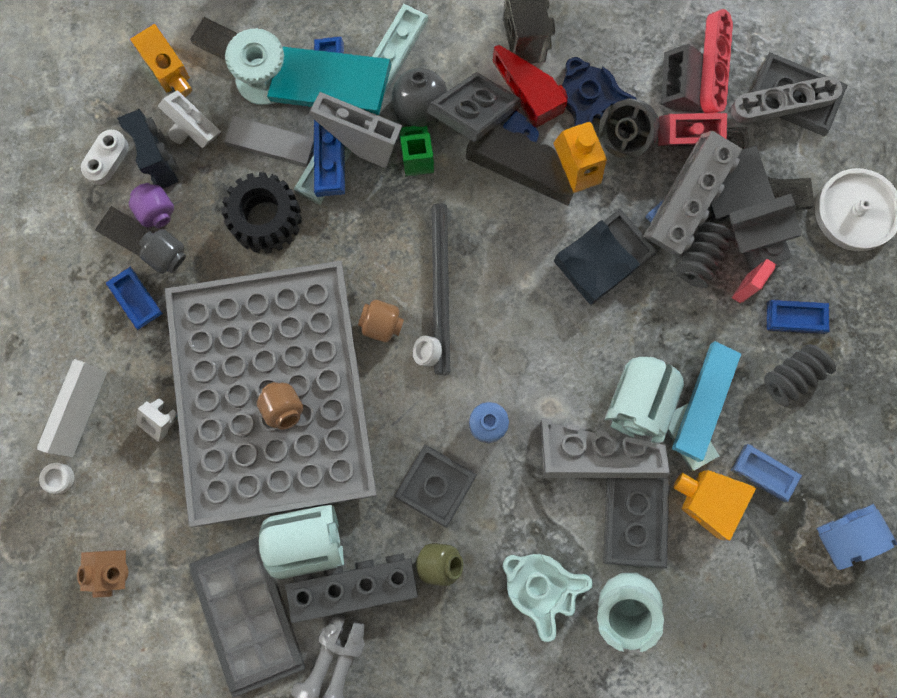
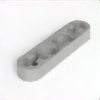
(787, 104)

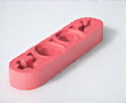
(716, 62)

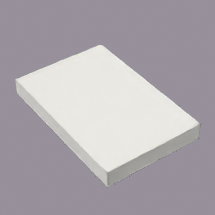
(72, 409)

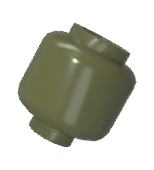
(439, 564)

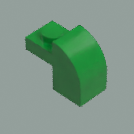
(416, 151)

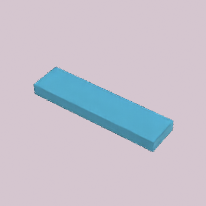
(706, 401)

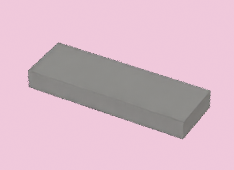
(270, 141)

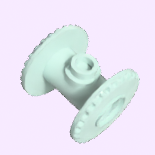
(254, 60)

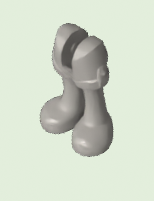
(332, 646)

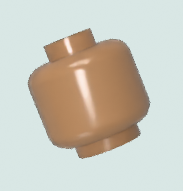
(380, 321)
(280, 405)

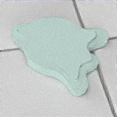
(542, 589)

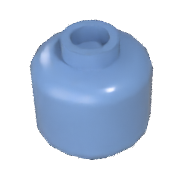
(488, 422)

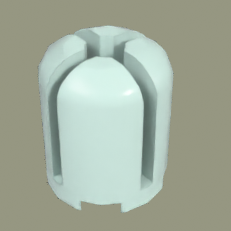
(645, 398)
(301, 542)

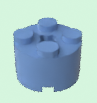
(856, 537)

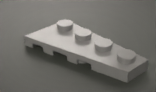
(587, 454)

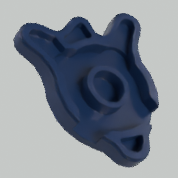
(590, 90)

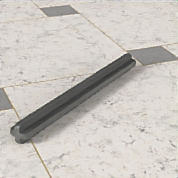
(441, 286)

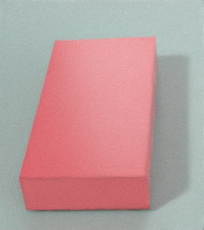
(754, 281)

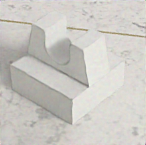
(153, 421)

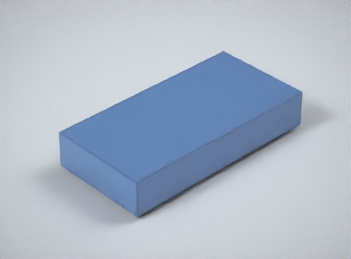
(766, 473)

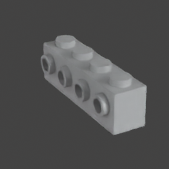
(693, 192)

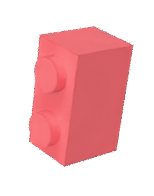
(687, 128)

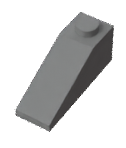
(359, 130)

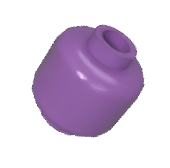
(151, 205)

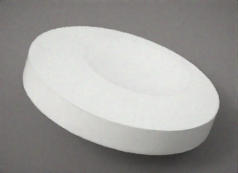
(857, 209)

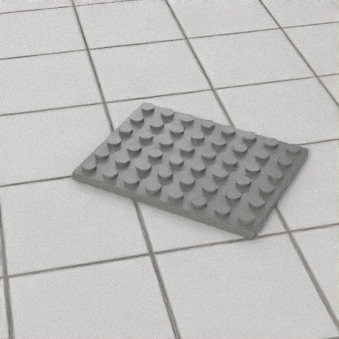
(224, 350)

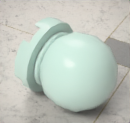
(630, 612)

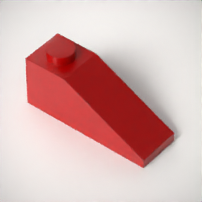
(538, 91)

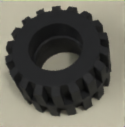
(248, 195)

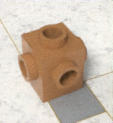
(102, 572)

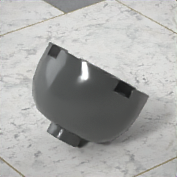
(414, 93)
(629, 128)

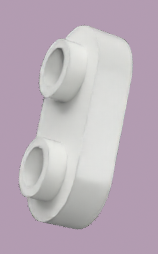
(106, 156)

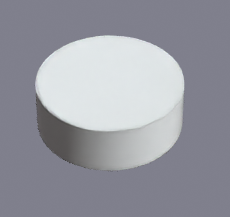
(427, 351)
(56, 478)

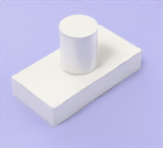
(187, 120)

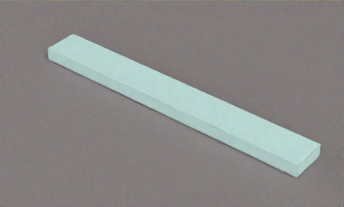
(394, 46)

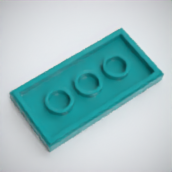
(343, 76)

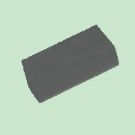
(682, 79)

